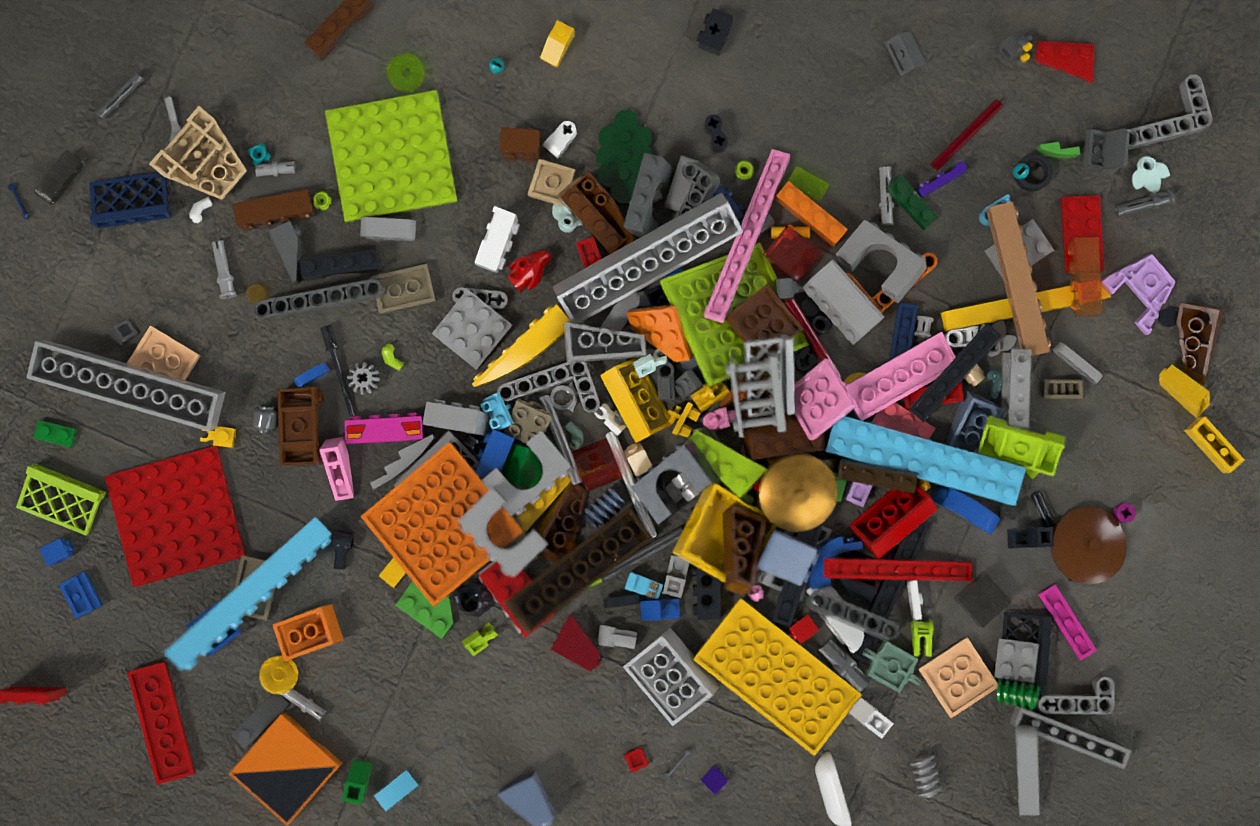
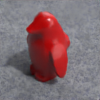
(528, 270)

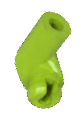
(388, 356)

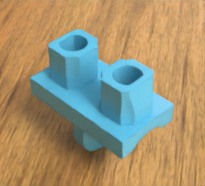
(498, 411)

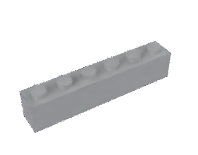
(1071, 737)

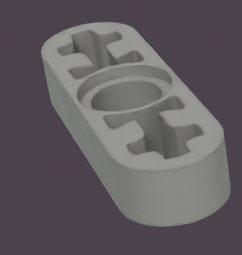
(495, 294)
(1077, 363)

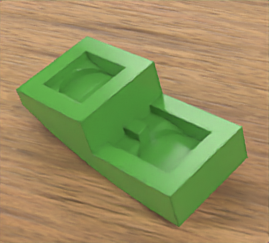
(1053, 150)

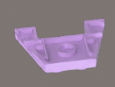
(1148, 282)

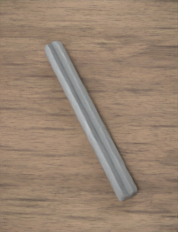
(561, 440)

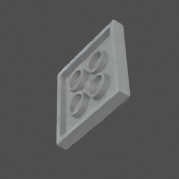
(472, 329)

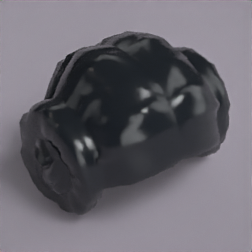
(473, 599)

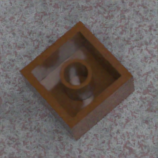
(520, 144)

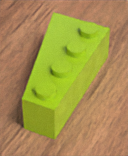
(733, 469)

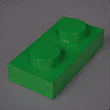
(55, 433)

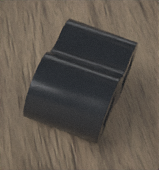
(716, 133)

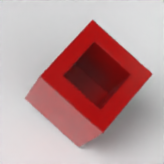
(802, 629)

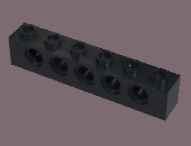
(710, 611)

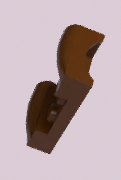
(299, 426)

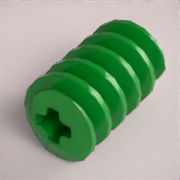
(1016, 695)

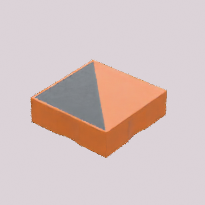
(285, 768)

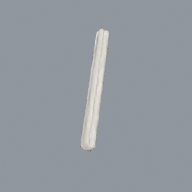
(630, 481)

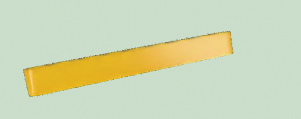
(1001, 309)

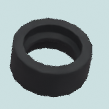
(1041, 160)

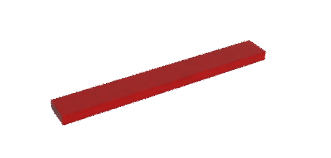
(897, 569)

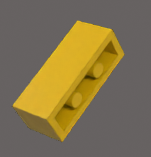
(1214, 445)

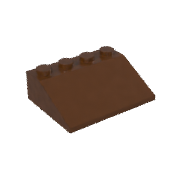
(767, 442)

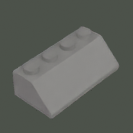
(843, 302)

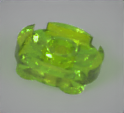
(407, 83)

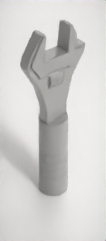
(173, 118)

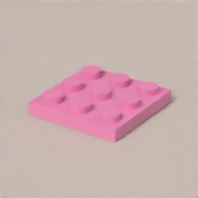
(821, 399)

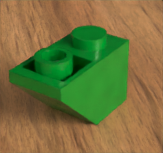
(357, 782)

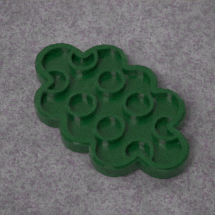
(622, 155)

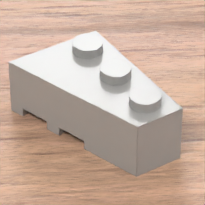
(456, 418)

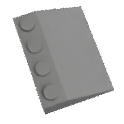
(671, 677)

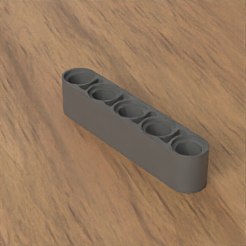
(861, 616)

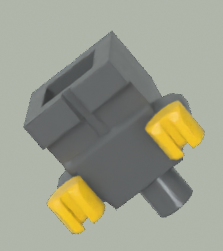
(1015, 46)

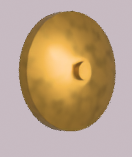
(798, 492)

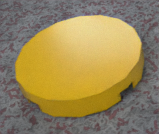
(278, 675)

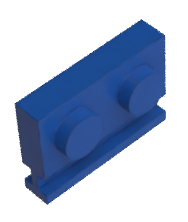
(80, 595)

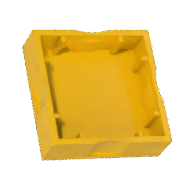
(703, 534)

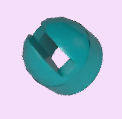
(494, 68)
(1018, 167)

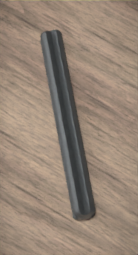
(645, 552)

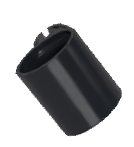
(825, 323)
(342, 543)

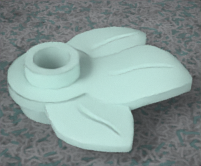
(1149, 177)
(563, 214)

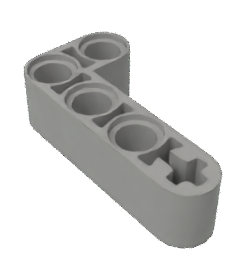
(1074, 700)

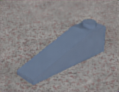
(971, 421)

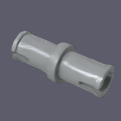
(275, 168)

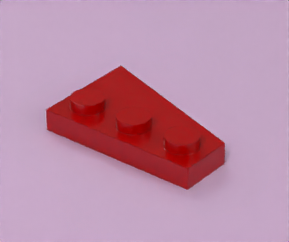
(1068, 57)

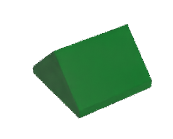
(522, 467)

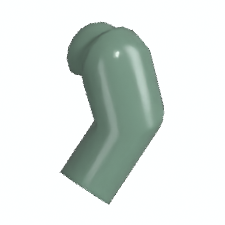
(576, 435)

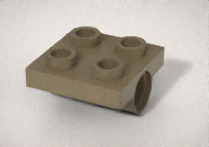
(528, 420)

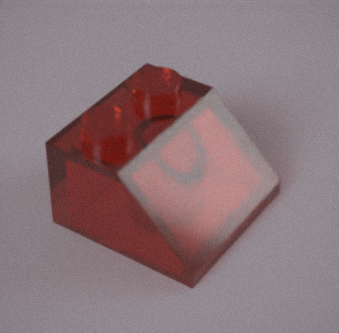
(792, 254)
(596, 465)

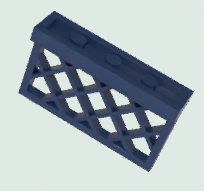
(133, 215)

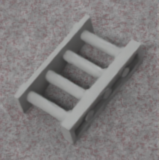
(772, 383)
(1016, 387)

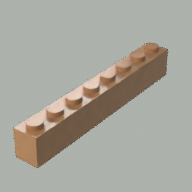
(1017, 278)

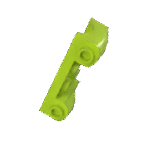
(1021, 446)

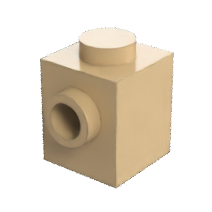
(637, 459)

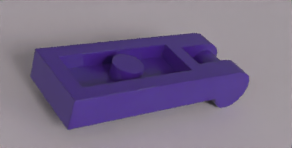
(942, 179)

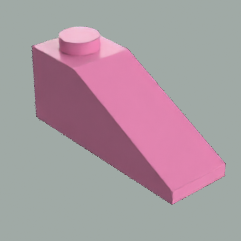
(338, 467)

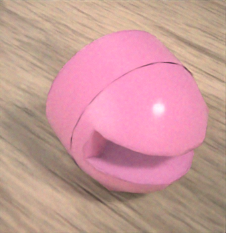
(756, 593)

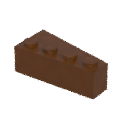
(742, 546)

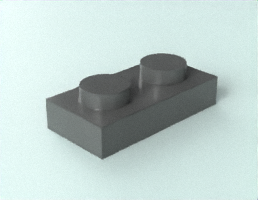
(687, 384)

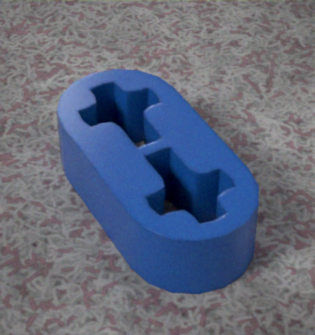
(311, 375)

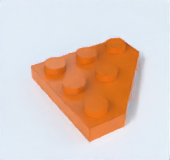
(662, 329)

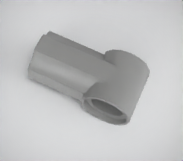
(612, 637)

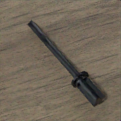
(331, 345)

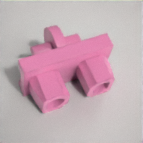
(719, 419)

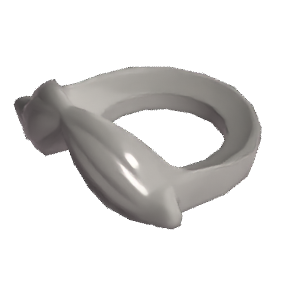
(569, 405)

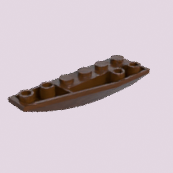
(596, 212)

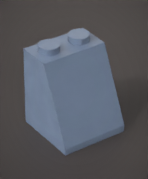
(788, 557)
(529, 800)

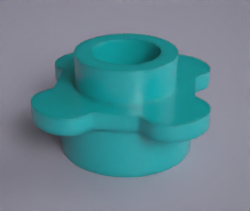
(261, 148)

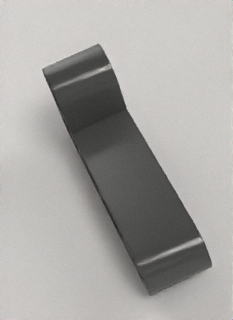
(699, 185)

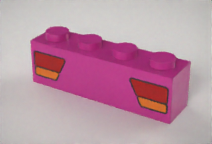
(384, 429)

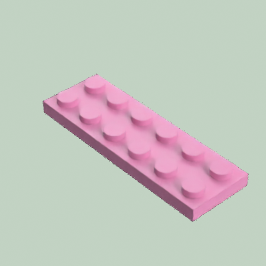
(900, 376)

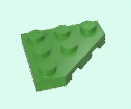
(436, 618)

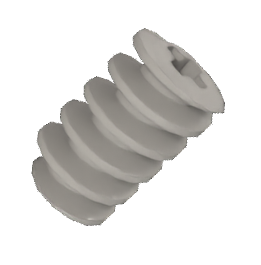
(927, 776)

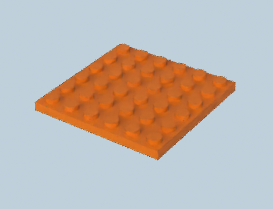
(422, 524)

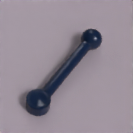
(13, 187)

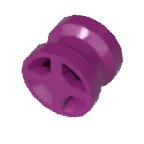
(1119, 512)

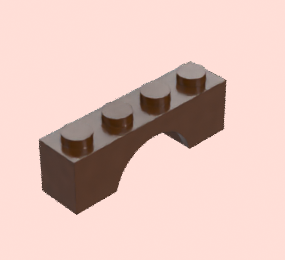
(328, 33)

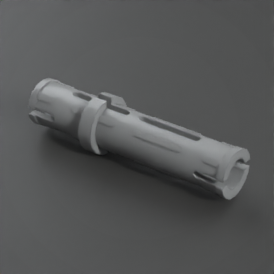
(886, 199)
(305, 704)

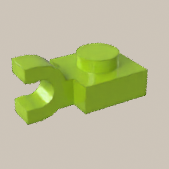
(478, 641)

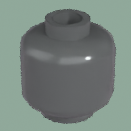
(265, 418)

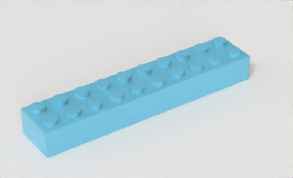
(929, 459)
(248, 594)

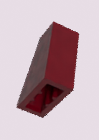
(576, 645)

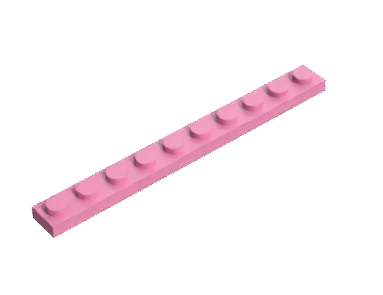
(745, 242)

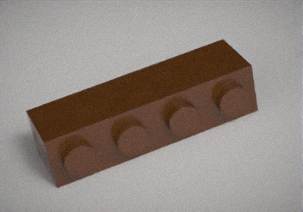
(273, 209)

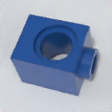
(57, 551)

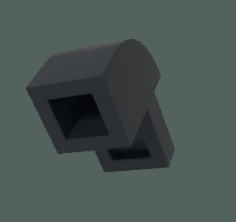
(1030, 537)

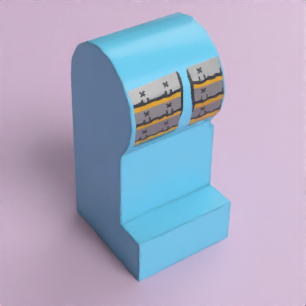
(643, 585)

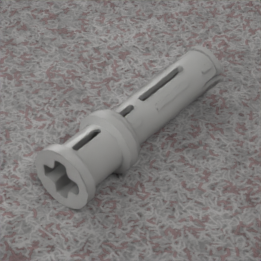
(224, 279)

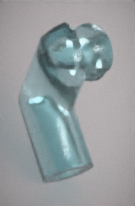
(996, 383)

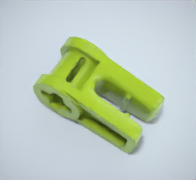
(919, 630)

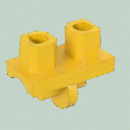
(709, 395)
(689, 412)

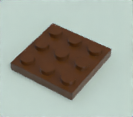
(763, 318)

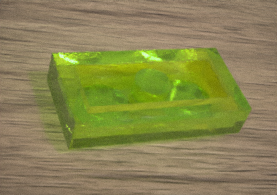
(808, 184)

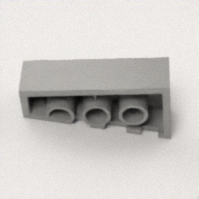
(595, 344)

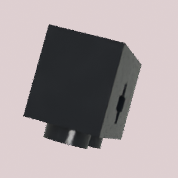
(719, 21)

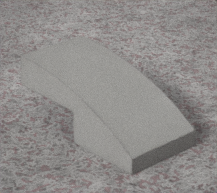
(676, 576)

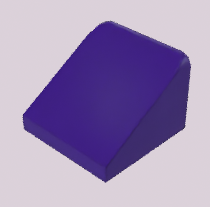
(714, 780)

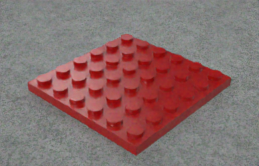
(175, 516)

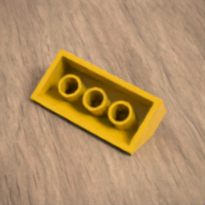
(636, 400)

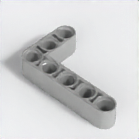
(1172, 125)
(552, 382)

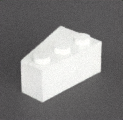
(497, 240)

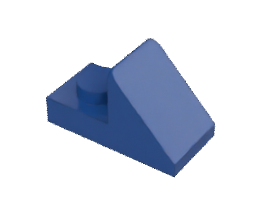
(660, 609)

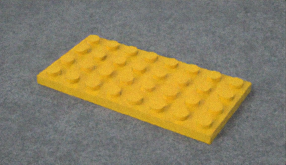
(777, 676)

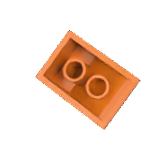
(308, 632)

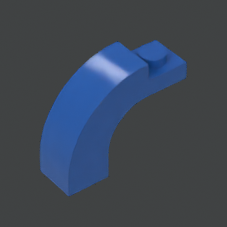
(966, 508)
(829, 549)

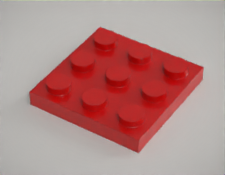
(39, 695)

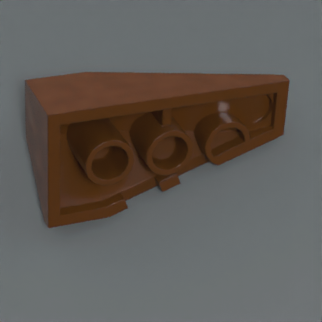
(1198, 335)
(561, 523)

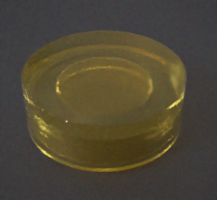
(256, 293)

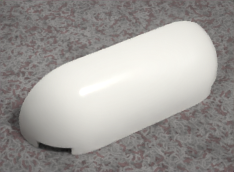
(843, 632)
(831, 790)

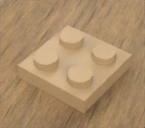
(550, 181)

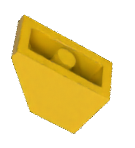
(557, 43)

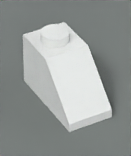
(871, 718)

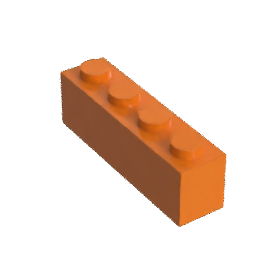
(810, 214)

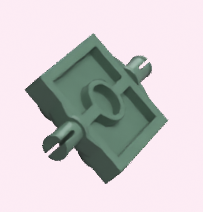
(892, 666)

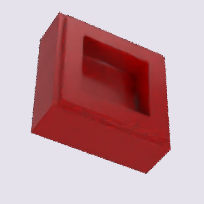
(636, 759)

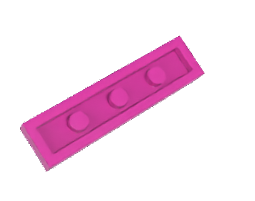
(1067, 622)

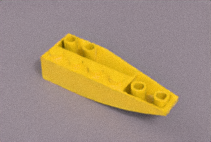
(528, 346)

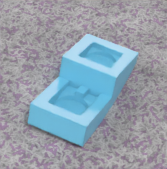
(396, 790)

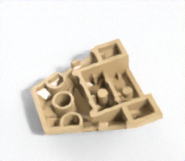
(201, 157)

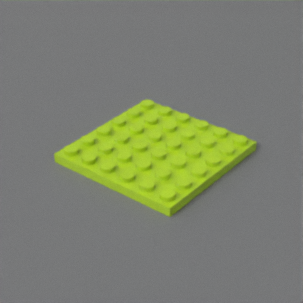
(391, 156)
(709, 339)

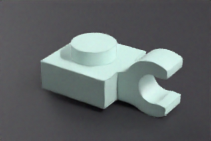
(648, 363)

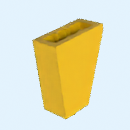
(1185, 390)

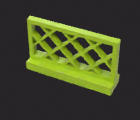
(61, 483)

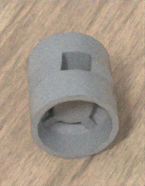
(683, 483)

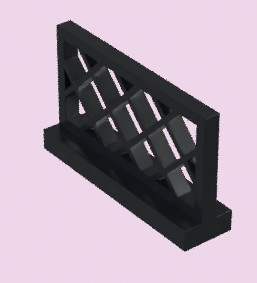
(1043, 642)

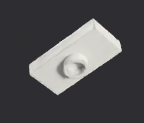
(915, 599)

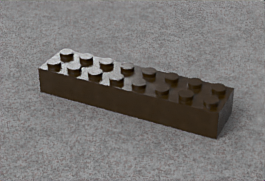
(578, 570)

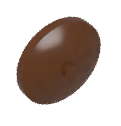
(1088, 545)

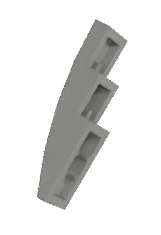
(408, 457)

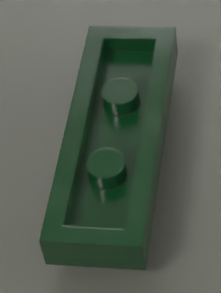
(911, 202)

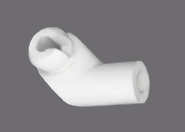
(195, 213)

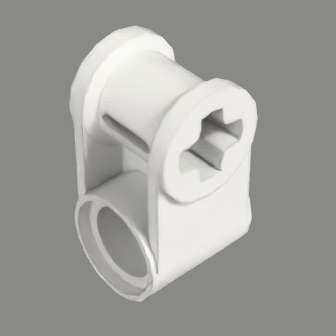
(558, 141)
(963, 336)

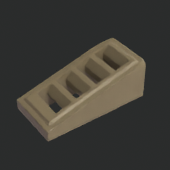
(1063, 381)

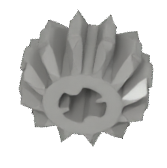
(362, 386)

